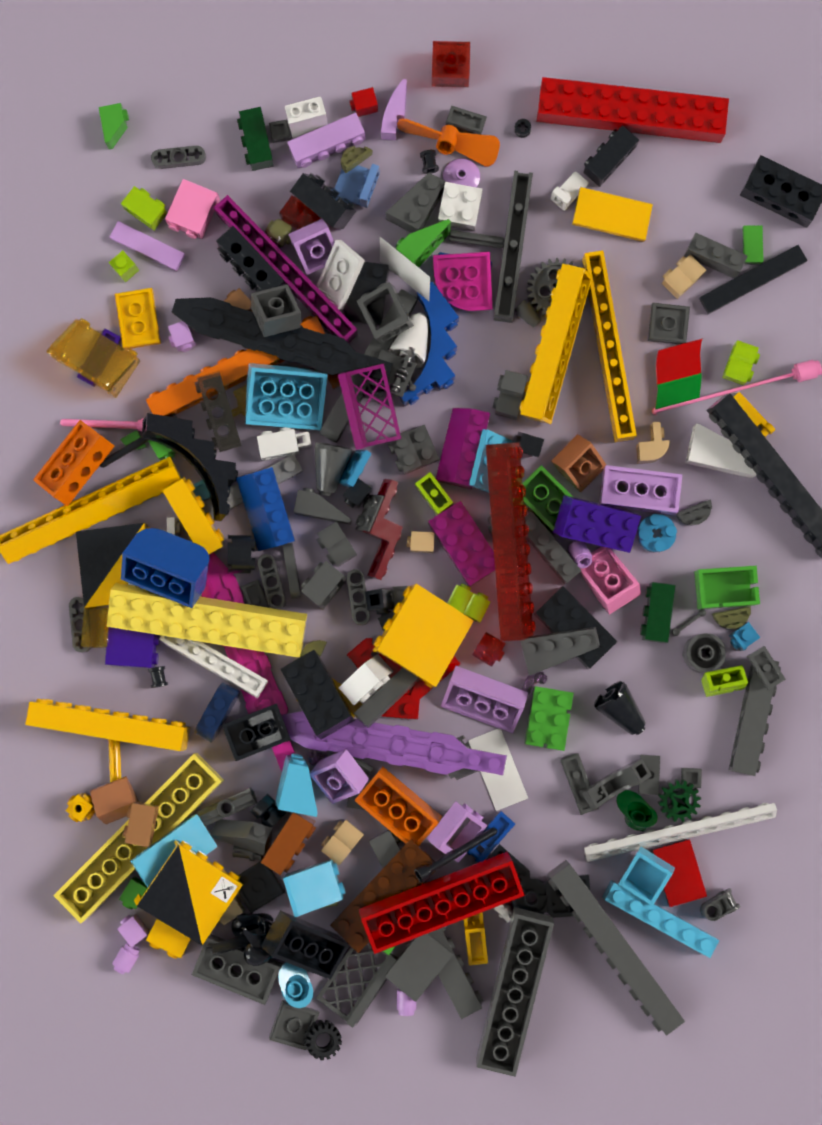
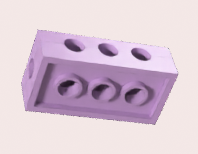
(649, 481)

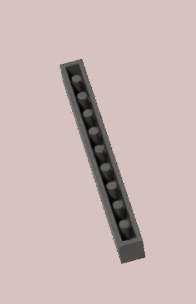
(616, 947)
(452, 975)

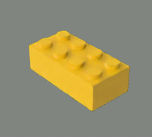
(192, 515)

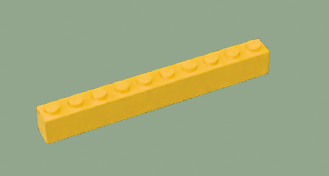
(609, 348)
(88, 510)

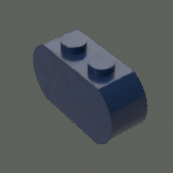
(217, 712)

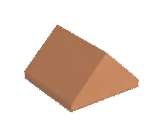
(113, 800)

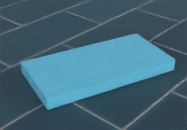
(153, 858)

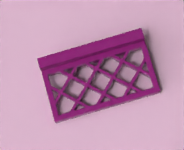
(354, 413)

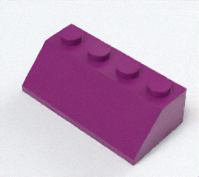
(461, 446)

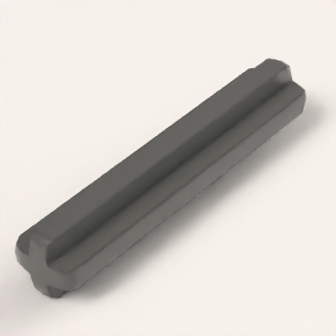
(476, 239)

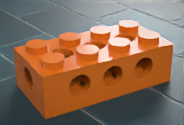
(73, 463)

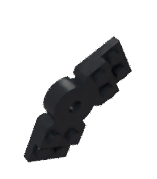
(546, 897)

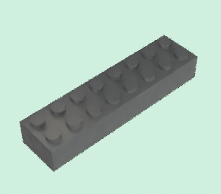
(514, 992)

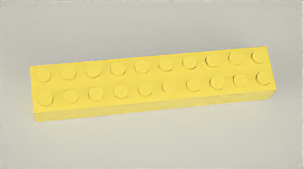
(208, 621)
(112, 863)

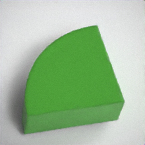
(132, 437)

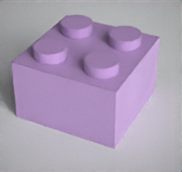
(312, 245)
(339, 776)

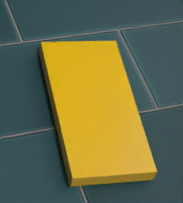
(612, 214)

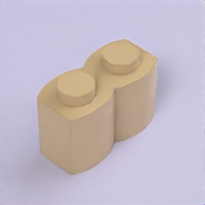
(683, 276)
(342, 841)

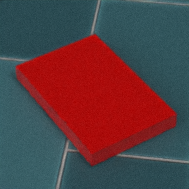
(686, 881)

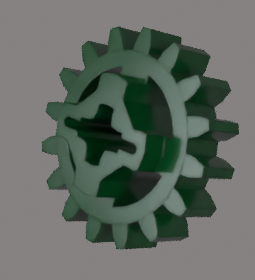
(674, 806)

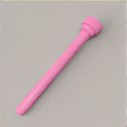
(105, 423)

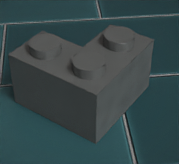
(511, 393)

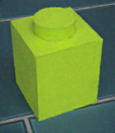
(124, 266)

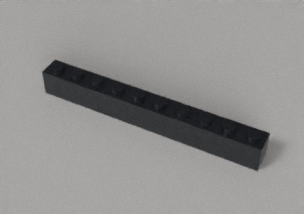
(769, 468)

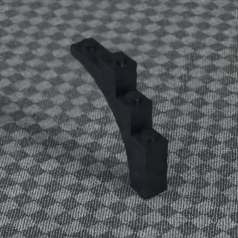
(179, 437)

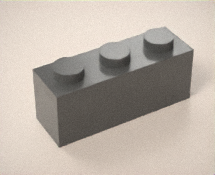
(716, 255)

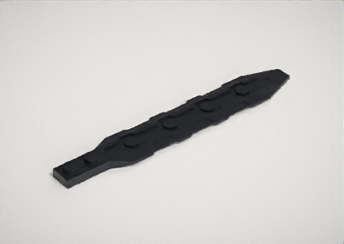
(301, 345)

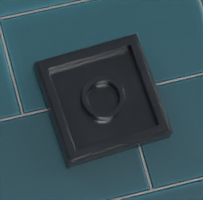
(259, 886)

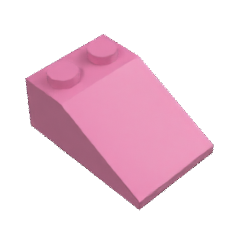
(610, 580)

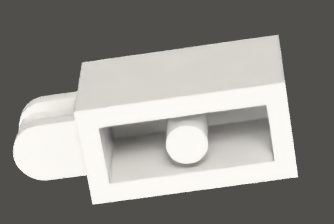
(281, 443)

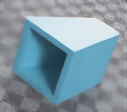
(295, 787)
(313, 887)

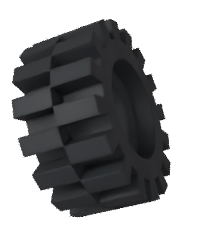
(330, 1048)

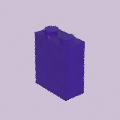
(131, 648)

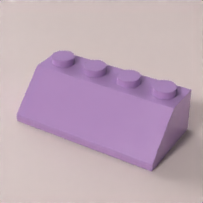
(484, 699)

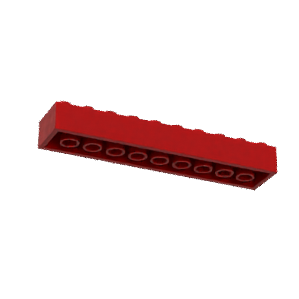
(634, 108)

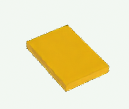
(137, 318)

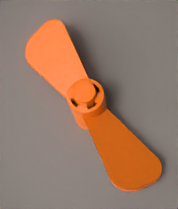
(477, 147)

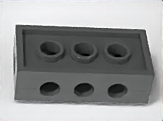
(227, 978)

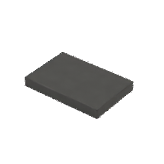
(418, 965)

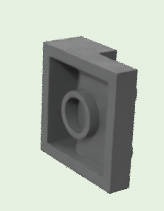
(413, 450)

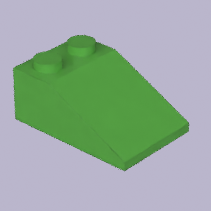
(424, 242)

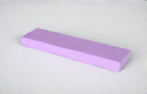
(147, 246)

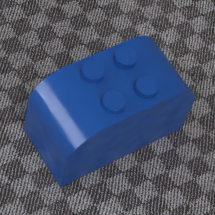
(166, 566)

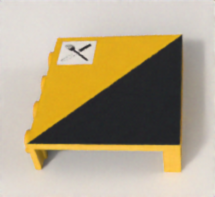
(101, 560)
(190, 892)

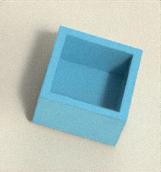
(646, 876)

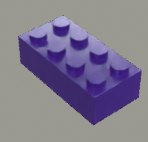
(596, 524)

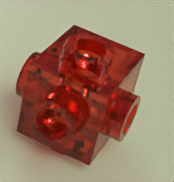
(489, 649)

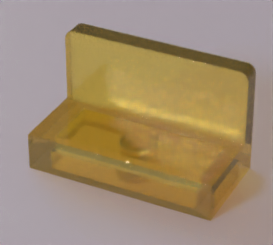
(94, 628)

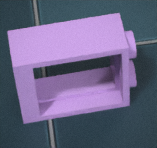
(449, 825)

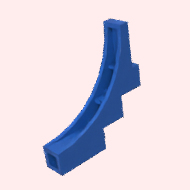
(436, 370)

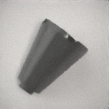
(330, 466)

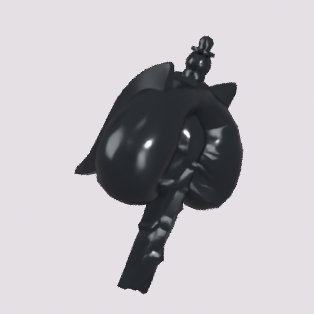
(250, 933)

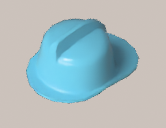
(295, 985)

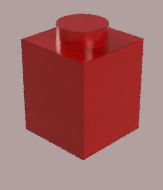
(364, 102)

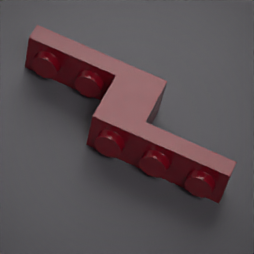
(385, 530)

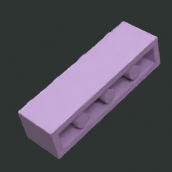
(327, 140)

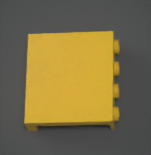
(423, 634)

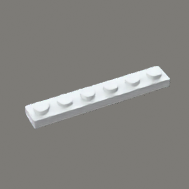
(218, 664)

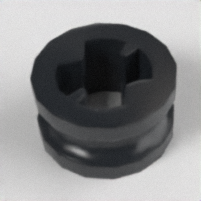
(527, 125)

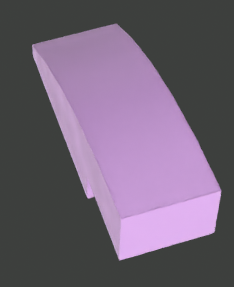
(394, 111)

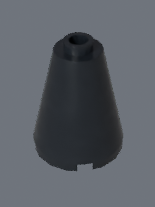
(621, 708)

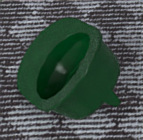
(636, 810)

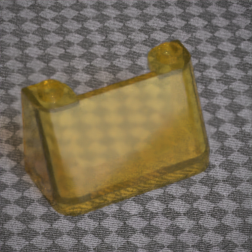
(94, 356)

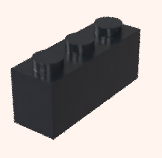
(610, 155)

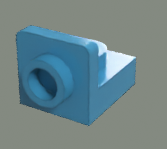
(743, 637)

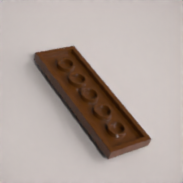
(391, 880)

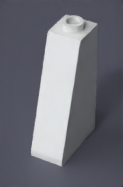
(715, 453)

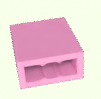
(192, 209)

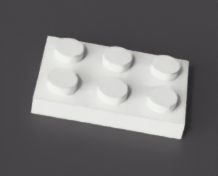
(340, 274)

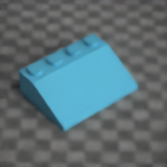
(285, 396)

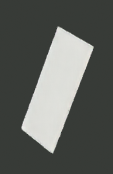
(405, 269)
(505, 788)

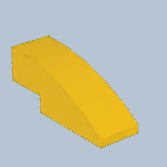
(475, 940)

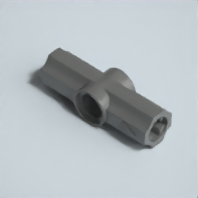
(238, 802)

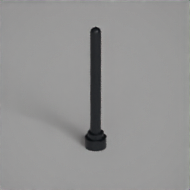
(127, 449)
(424, 872)

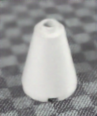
(413, 340)

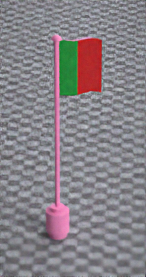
(680, 376)

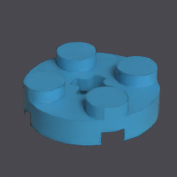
(656, 522)

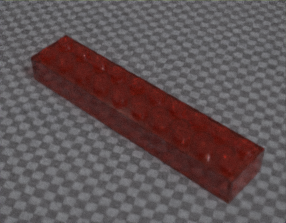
(510, 541)

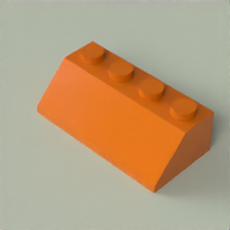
(398, 807)

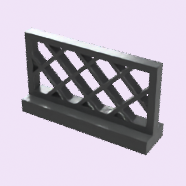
(368, 994)

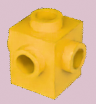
(87, 807)

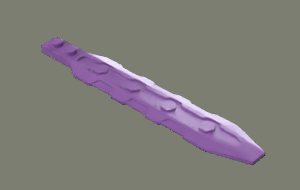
(397, 746)

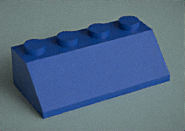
(265, 509)

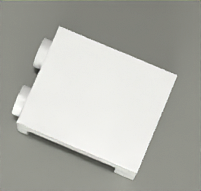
(306, 116)

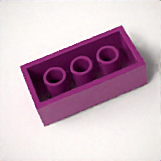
(464, 543)

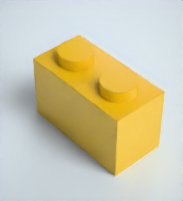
(168, 939)

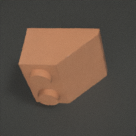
(579, 462)

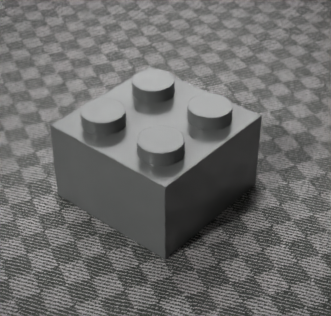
(276, 310)

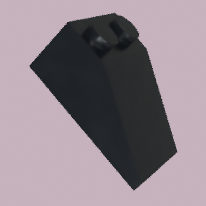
(367, 281)
(256, 732)

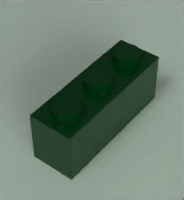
(255, 139)
(657, 612)

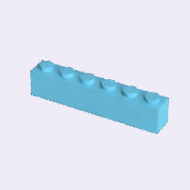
(661, 919)

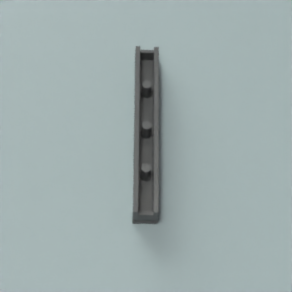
(513, 247)

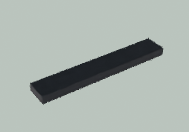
(753, 279)

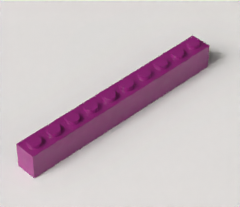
(297, 281)

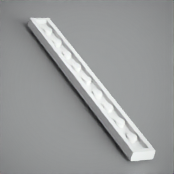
(675, 833)

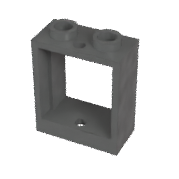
(393, 328)

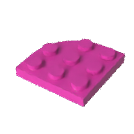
(465, 280)

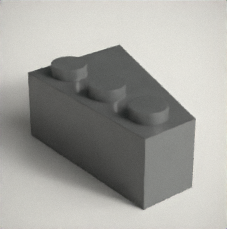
(417, 204)

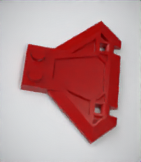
(408, 704)

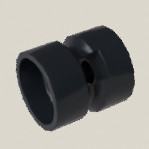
(261, 810)

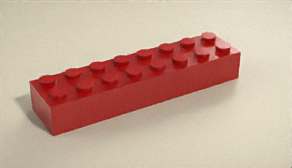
(441, 902)

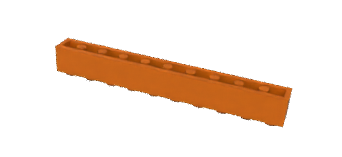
(232, 371)

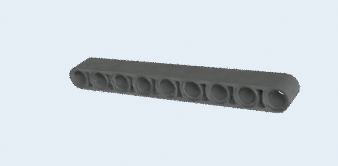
(338, 418)

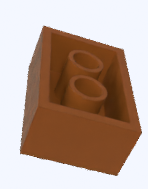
(289, 843)

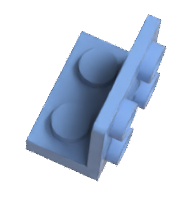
(358, 184)

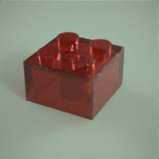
(450, 64)

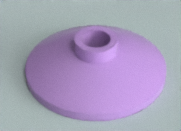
(471, 171)

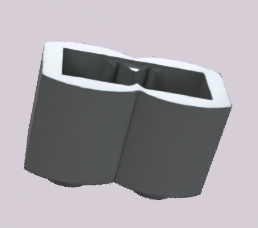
(336, 544)

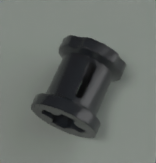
(429, 161)
(158, 677)

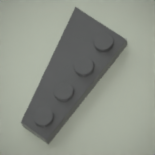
(554, 648)

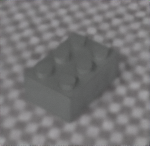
(323, 584)

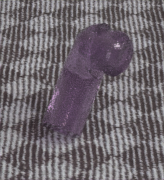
(533, 679)
(314, 757)

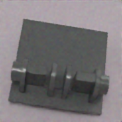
(400, 373)
(371, 506)

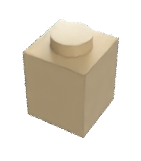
(421, 542)

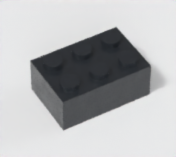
(323, 200)

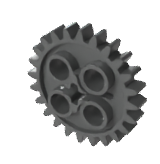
(543, 281)

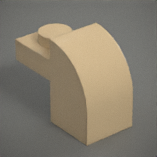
(652, 450)

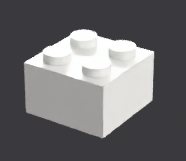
(460, 205)
(366, 680)

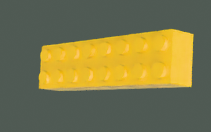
(556, 343)
(105, 725)

